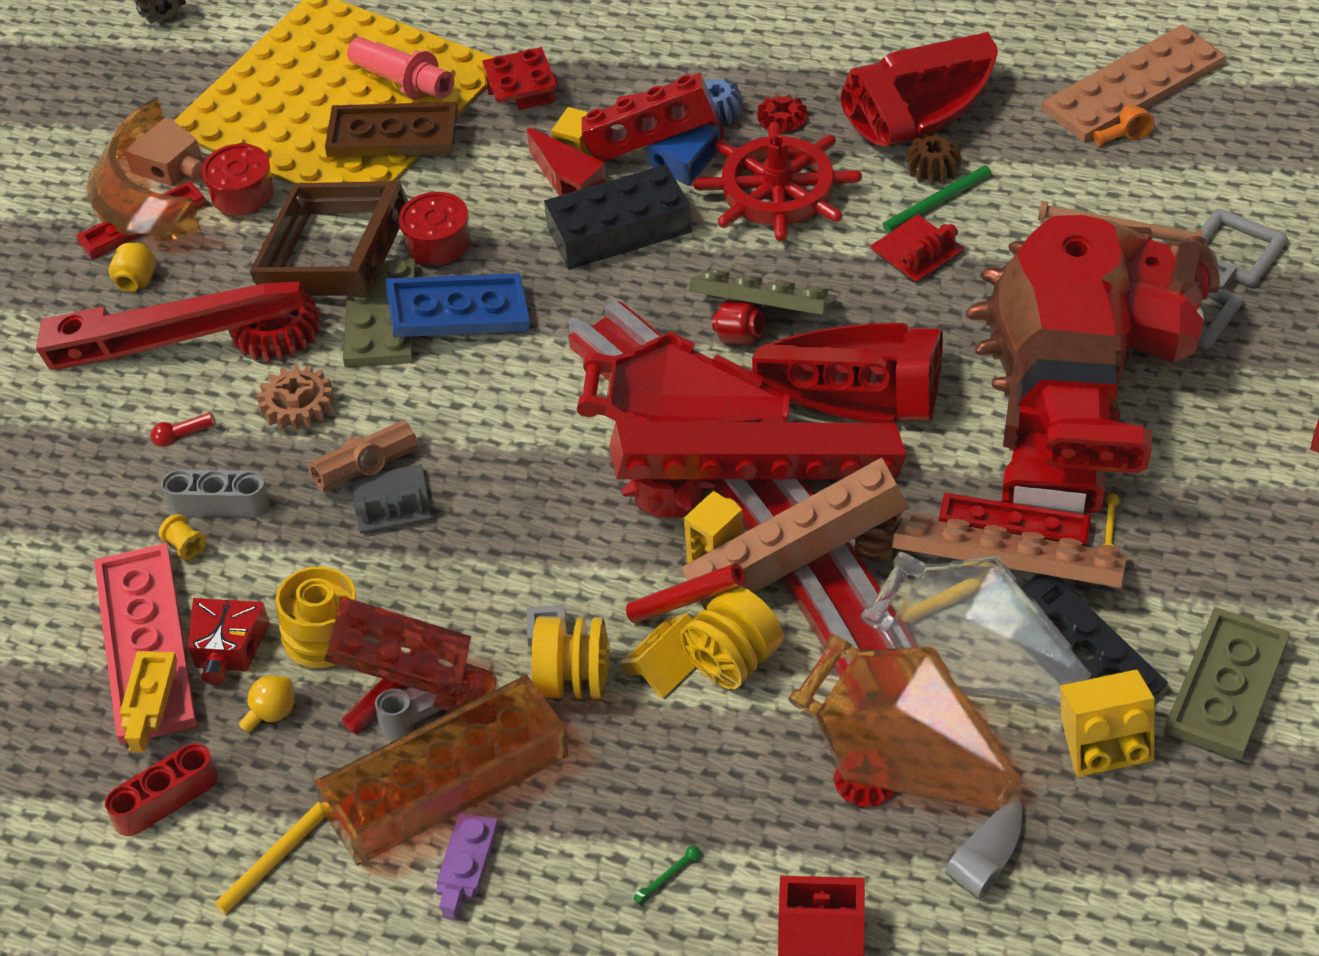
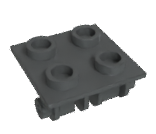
(391, 499)

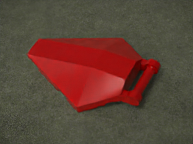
(677, 384)

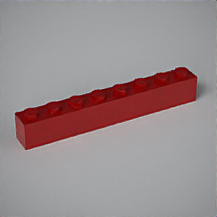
(751, 449)

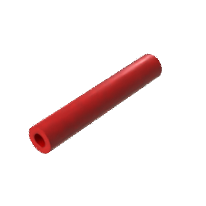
(686, 593)

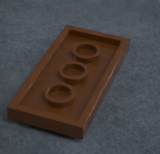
(391, 129)

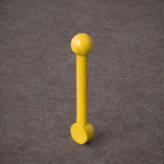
(1112, 500)

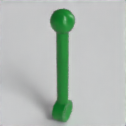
(691, 854)

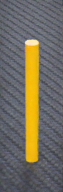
(270, 859)

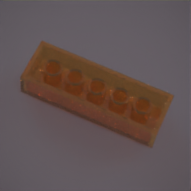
(441, 769)

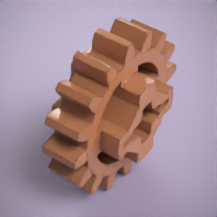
(295, 397)

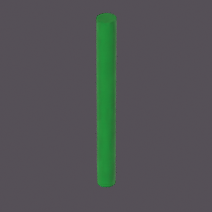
(938, 198)

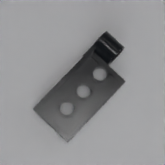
(1088, 630)

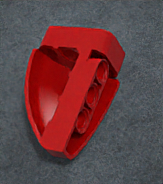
(917, 88)
(858, 370)

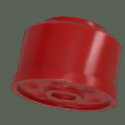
(238, 178)
(435, 228)

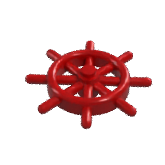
(777, 180)

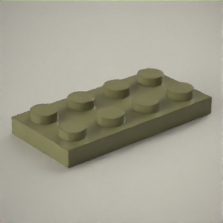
(751, 289)
(368, 323)
(1227, 683)

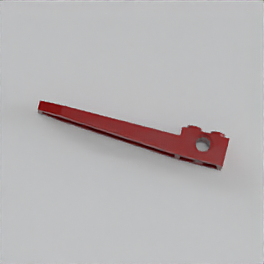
(97, 336)

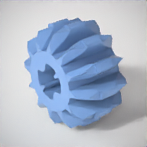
(726, 99)

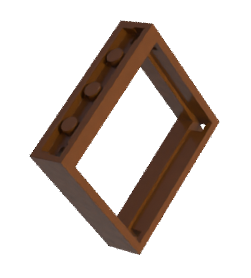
(357, 279)

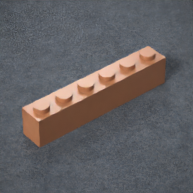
(807, 529)

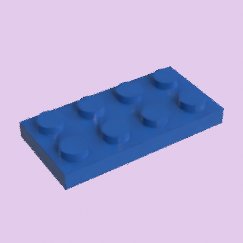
(457, 305)

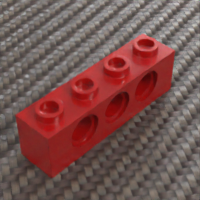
(639, 131)

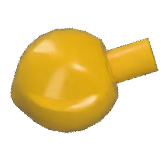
(270, 700)

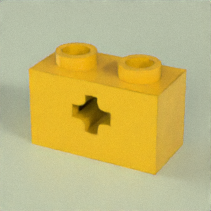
(711, 525)

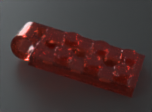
(386, 660)

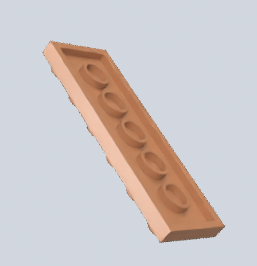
(1133, 80)
(1020, 552)

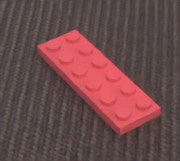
(143, 615)

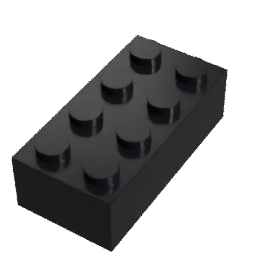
(618, 216)

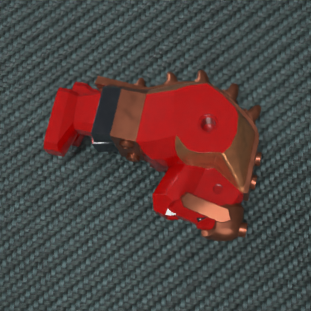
(1063, 336)

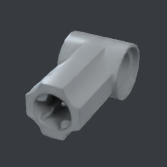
(401, 709)

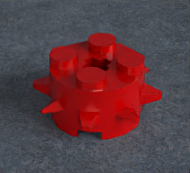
(667, 496)

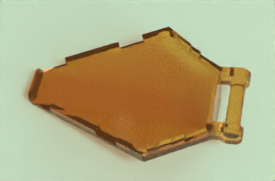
(906, 726)

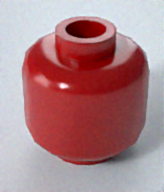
(738, 322)

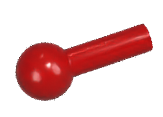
(166, 434)

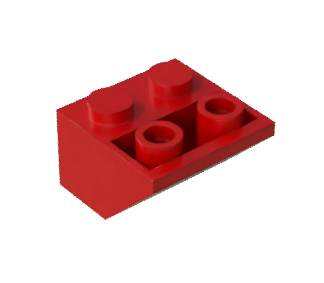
(821, 916)

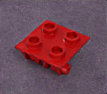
(918, 247)

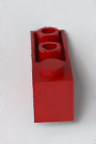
(563, 164)

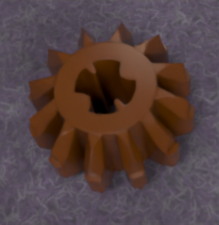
(933, 158)
(878, 541)

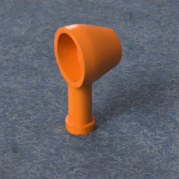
(1131, 119)

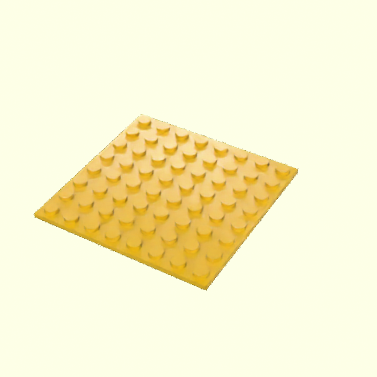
(295, 73)

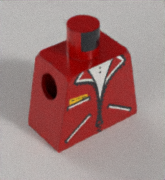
(225, 635)

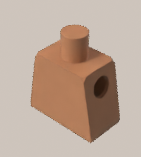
(165, 154)

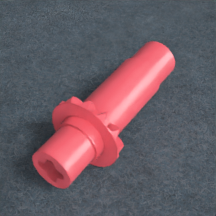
(416, 72)

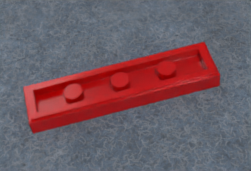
(105, 238)
(1016, 517)

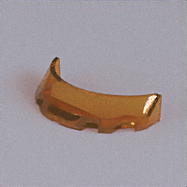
(128, 205)

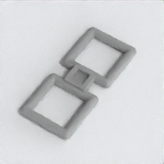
(1230, 272)

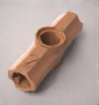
(346, 464)

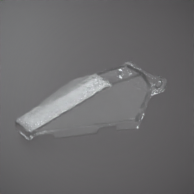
(981, 629)

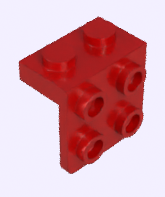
(518, 75)

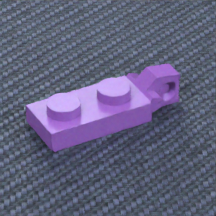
(465, 862)

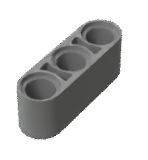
(215, 493)

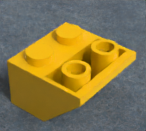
(1108, 722)

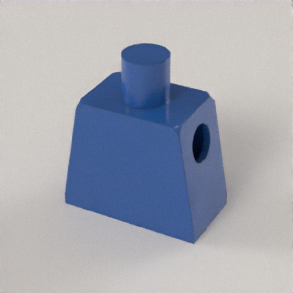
(686, 152)

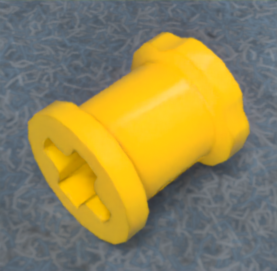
(177, 532)

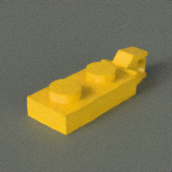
(146, 696)

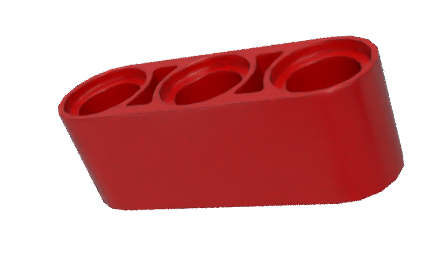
(144, 795)

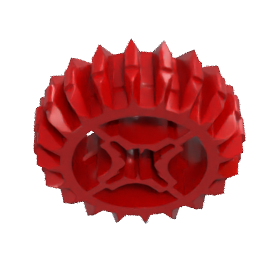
(279, 334)

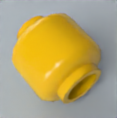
(132, 266)

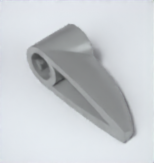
(987, 851)

